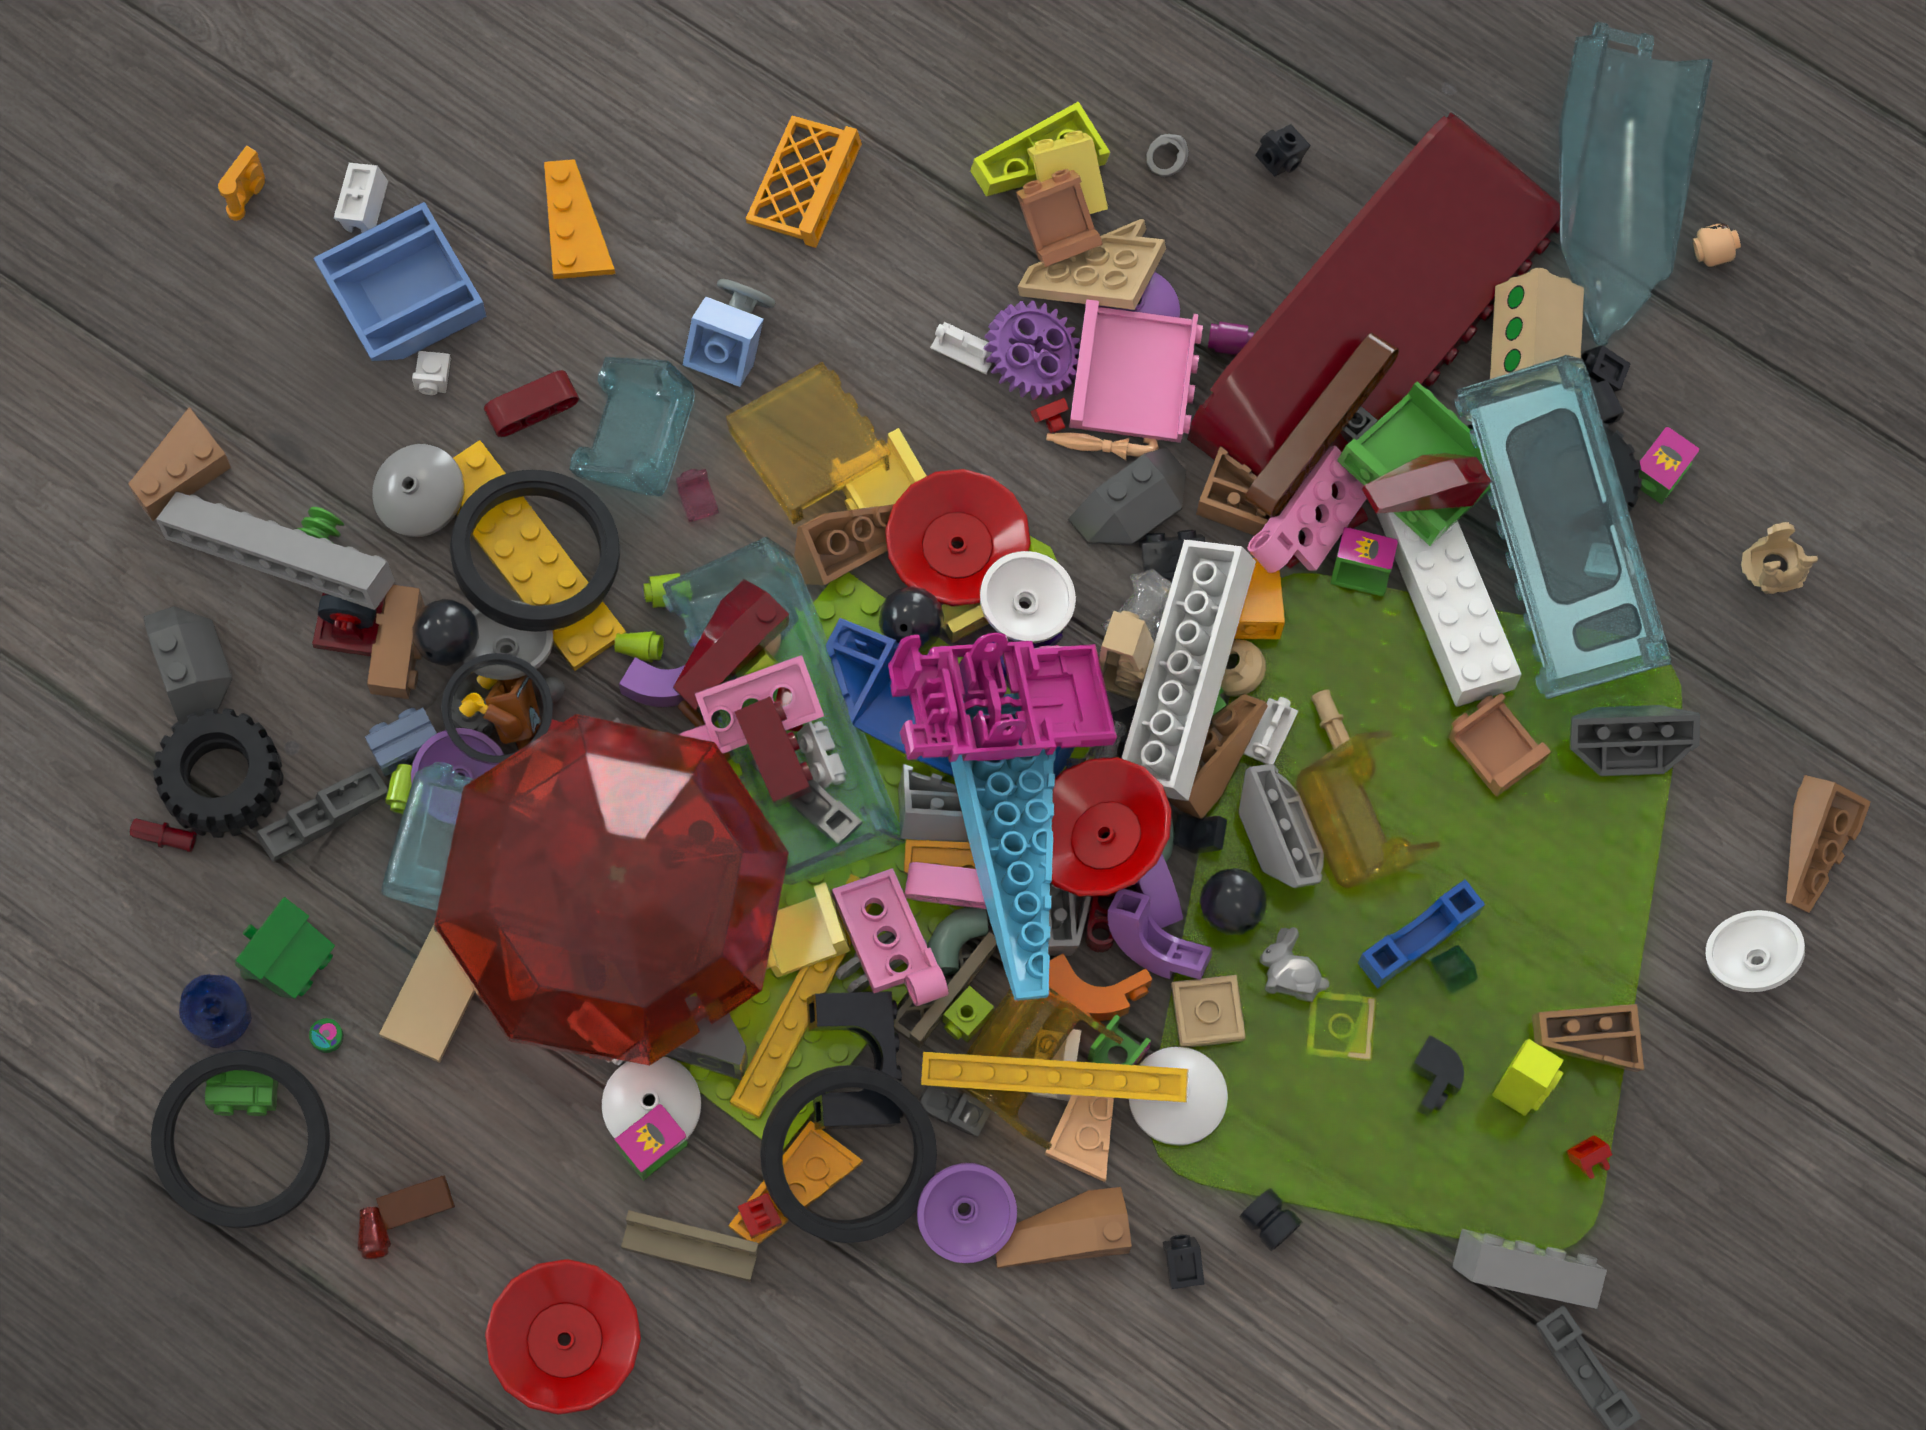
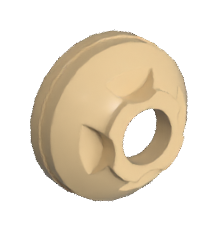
(1247, 673)

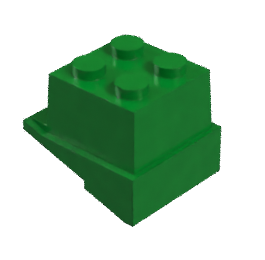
(284, 951)

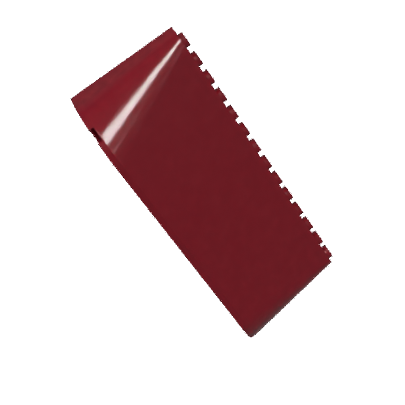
(1407, 268)

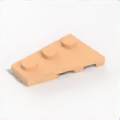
(1084, 1135)

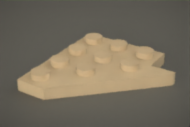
(1108, 273)

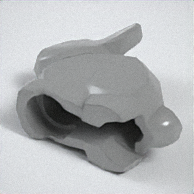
(1291, 973)

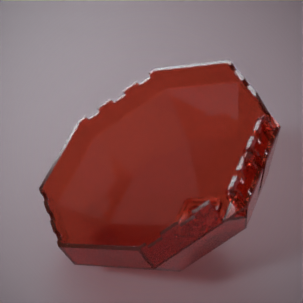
(596, 960)

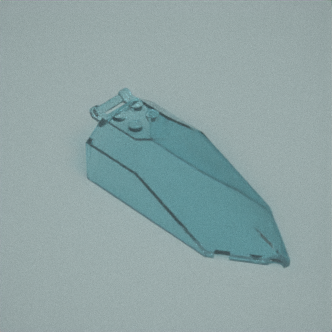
(1625, 170)

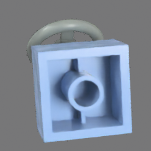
(726, 336)

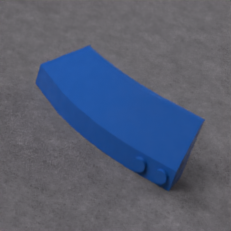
(865, 681)

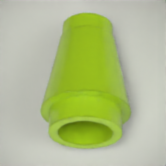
(642, 645)

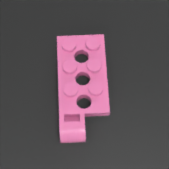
(1279, 536)
(757, 685)
(923, 976)

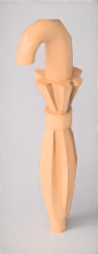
(1086, 442)

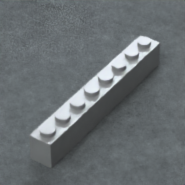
(276, 550)

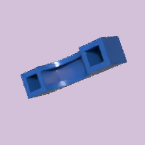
(1421, 935)

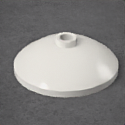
(1030, 579)
(1751, 940)
(665, 1080)
(1184, 1121)

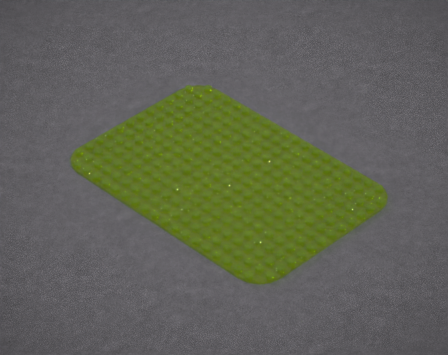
(1563, 928)

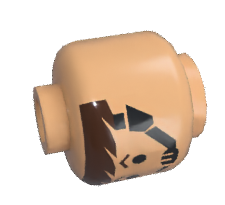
(1716, 244)

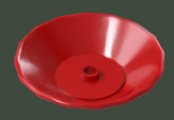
(951, 509)
(1099, 799)
(554, 1302)

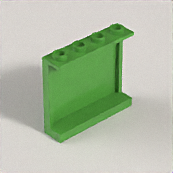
(1407, 431)

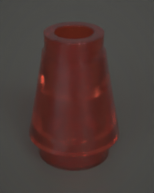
(372, 1235)

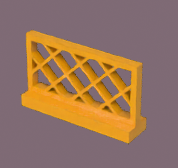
(829, 186)

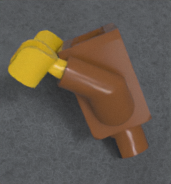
(509, 706)

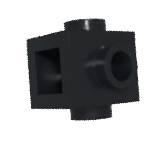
(1282, 150)

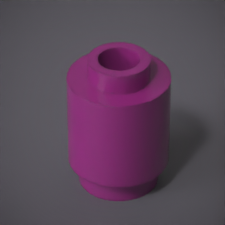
(1228, 337)

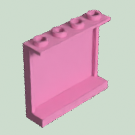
(1135, 373)

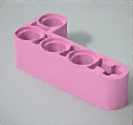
(944, 885)

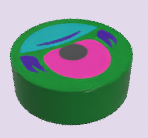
(326, 1035)

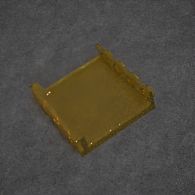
(807, 439)

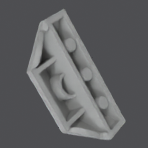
(1280, 828)

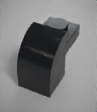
(1443, 1068)

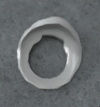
(1182, 156)

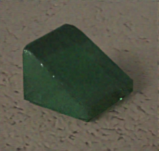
(1455, 969)

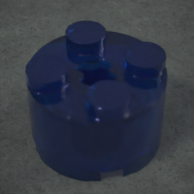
(211, 1028)

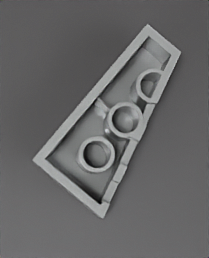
(1529, 1269)

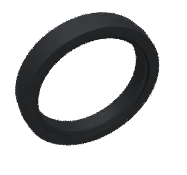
(543, 484)
(794, 1101)
(163, 1139)

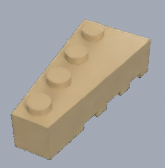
(1125, 654)

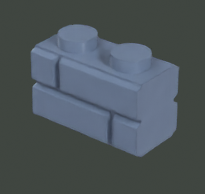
(399, 740)

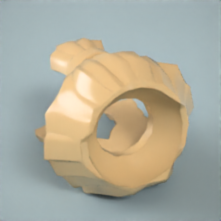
(1768, 575)

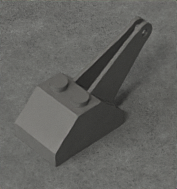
(715, 1047)

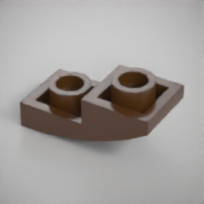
(415, 1202)

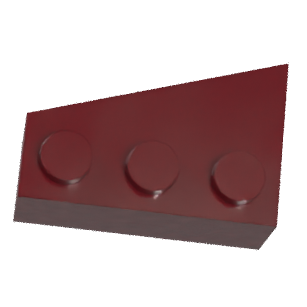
(774, 750)

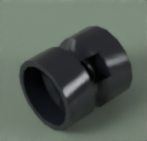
(1267, 1215)

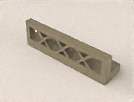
(956, 987)
(690, 1246)

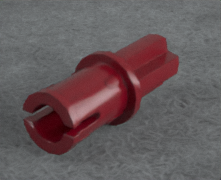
(163, 834)

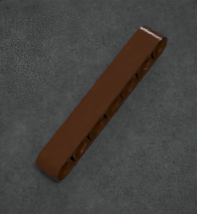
(1322, 425)

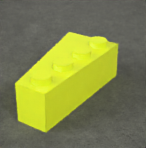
(1009, 163)
(1529, 1078)

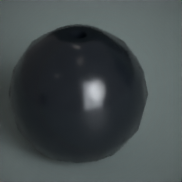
(912, 613)
(445, 632)
(1233, 901)

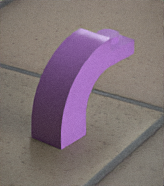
(650, 684)
(1163, 896)
(1150, 945)

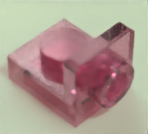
(696, 494)

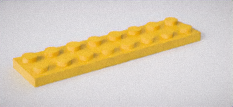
(534, 561)

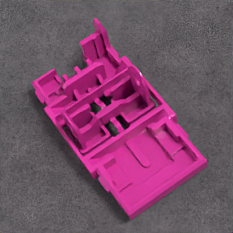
(1056, 687)

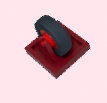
(345, 626)

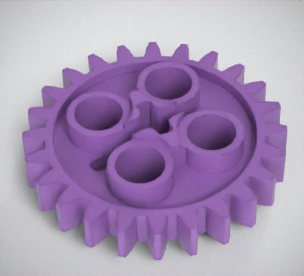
(1032, 350)

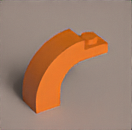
(1099, 1002)

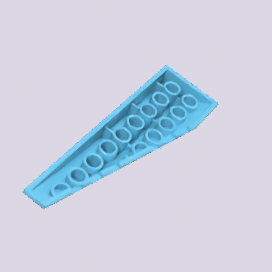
(1011, 840)

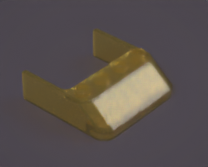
(1028, 1031)

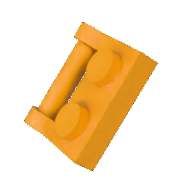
(241, 182)

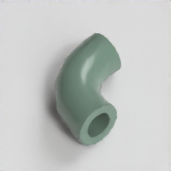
(953, 933)

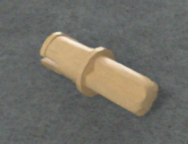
(1330, 718)

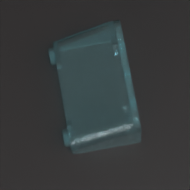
(638, 427)

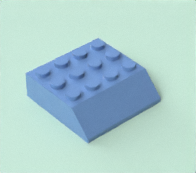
(401, 285)

